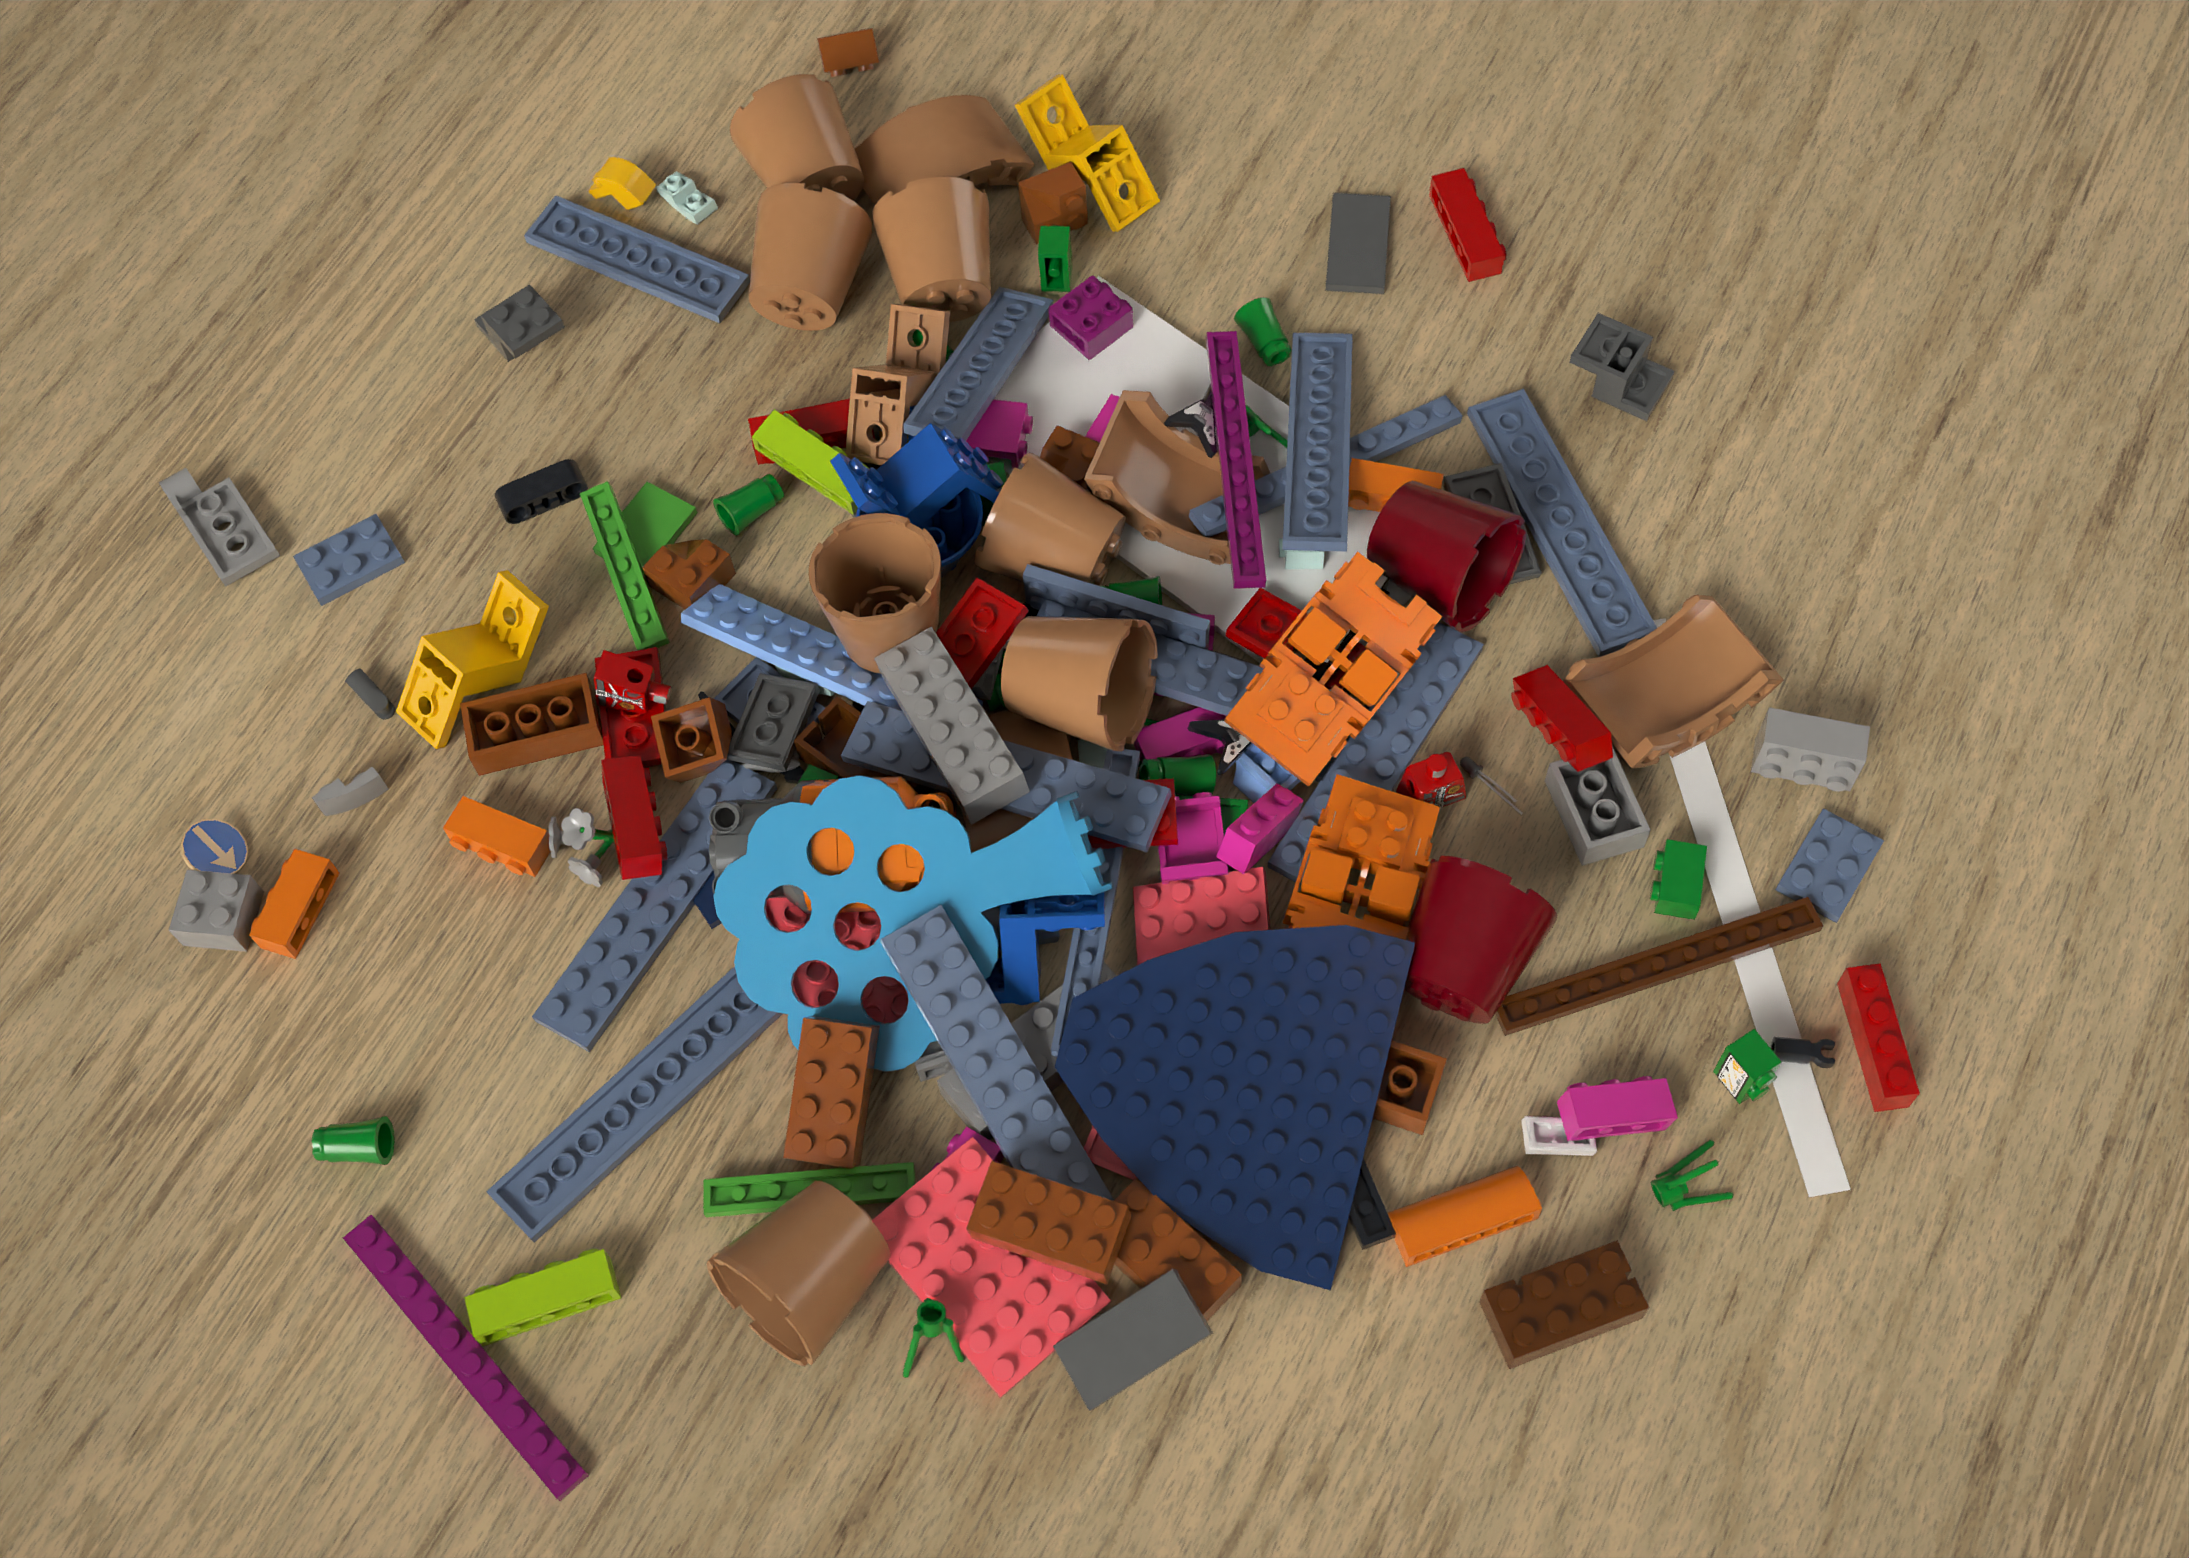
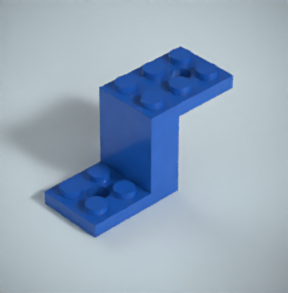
(919, 476)
(1019, 970)

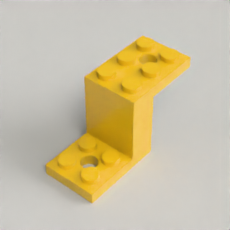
(1098, 152)
(471, 659)

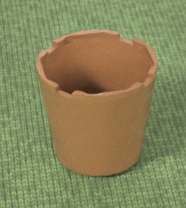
(798, 136)
(937, 244)
(805, 254)
(1049, 524)
(877, 583)
(1082, 676)
(802, 1270)

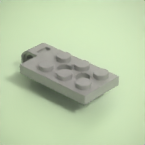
(207, 511)

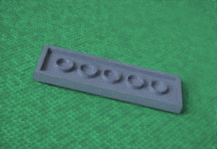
(1100, 601)

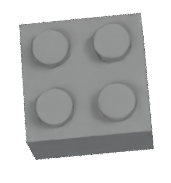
(216, 910)

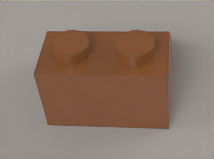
(848, 51)

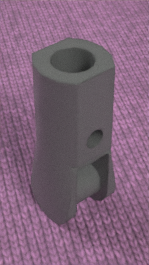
(370, 694)

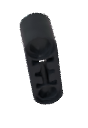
(540, 491)

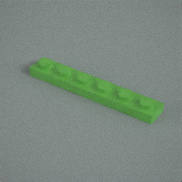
(624, 567)
(770, 1191)

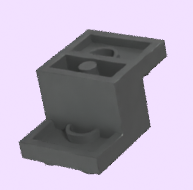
(519, 323)
(1622, 366)

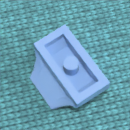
(1259, 773)

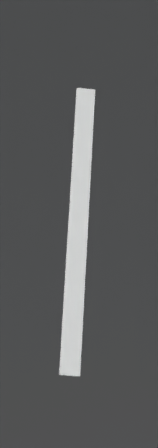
(1759, 972)

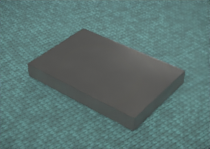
(772, 721)

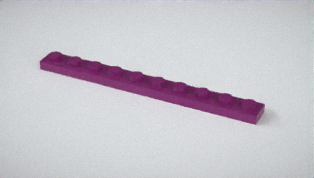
(1235, 461)
(466, 1358)

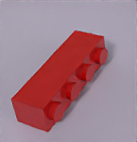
(1467, 224)
(826, 419)
(1562, 718)
(632, 817)
(1878, 1038)

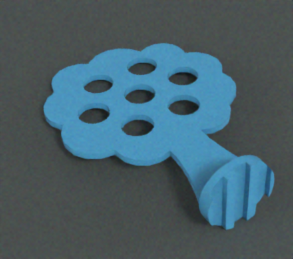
(1036, 861)

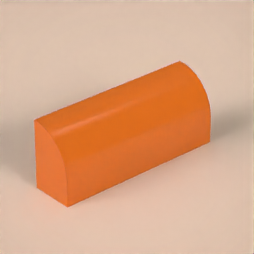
(1464, 1215)

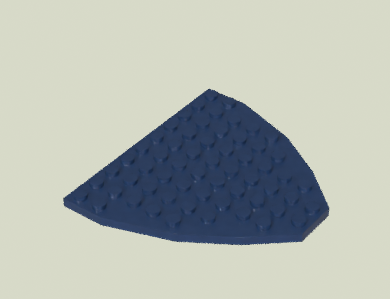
(1245, 1082)

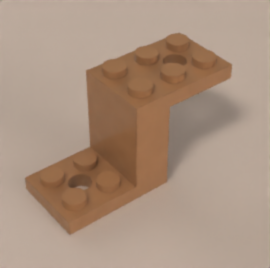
(888, 390)

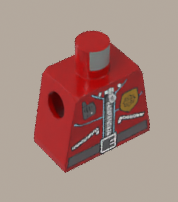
(627, 684)
(1434, 781)

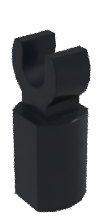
(1803, 1051)

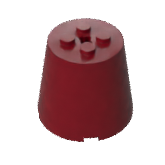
(1447, 550)
(1472, 938)

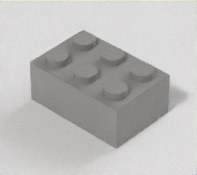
(1810, 749)
(1597, 809)

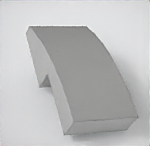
(338, 798)

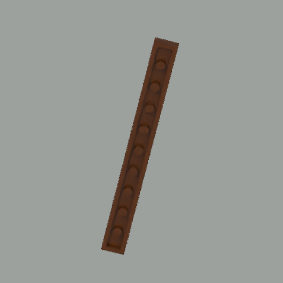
(1658, 965)

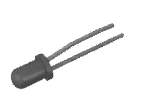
(1474, 770)

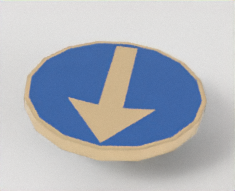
(214, 847)

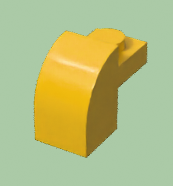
(623, 181)

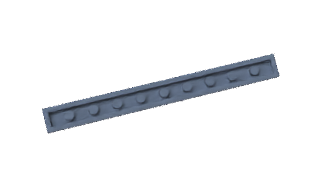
(1369, 445)
(1089, 946)

